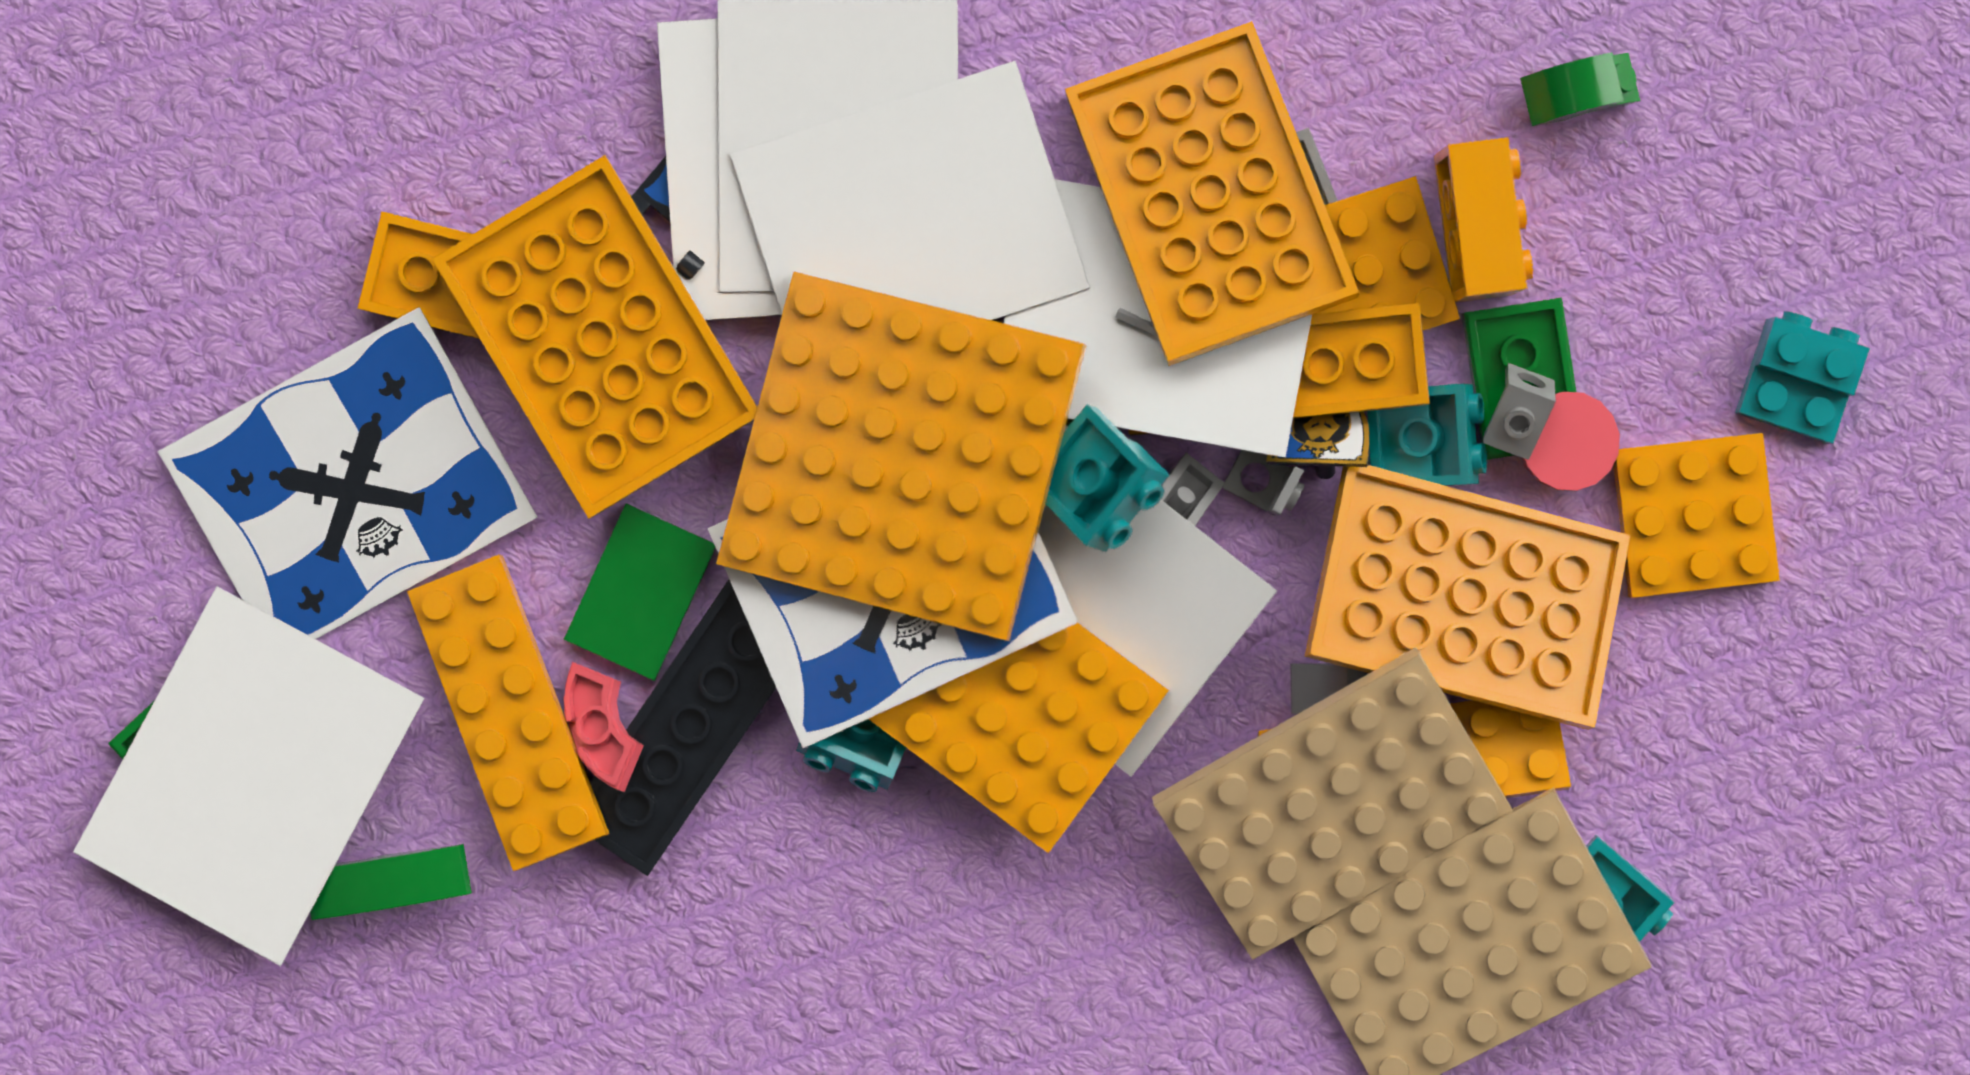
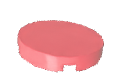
(1575, 444)

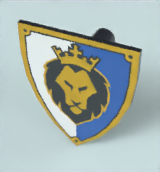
(1327, 443)

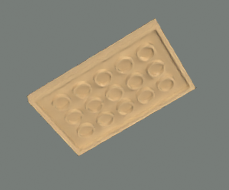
(1332, 803)
(1474, 944)

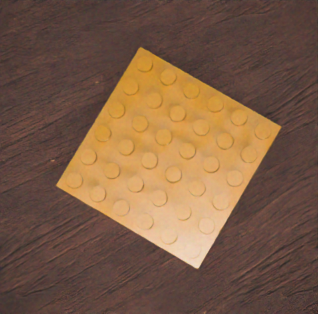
(901, 455)

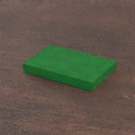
(1518, 334)
(640, 592)

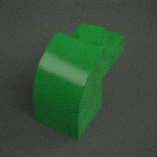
(1580, 88)

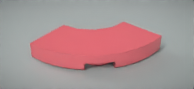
(596, 726)

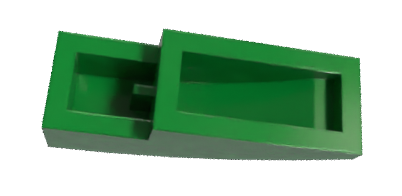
(393, 881)

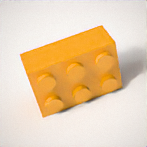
(1482, 219)

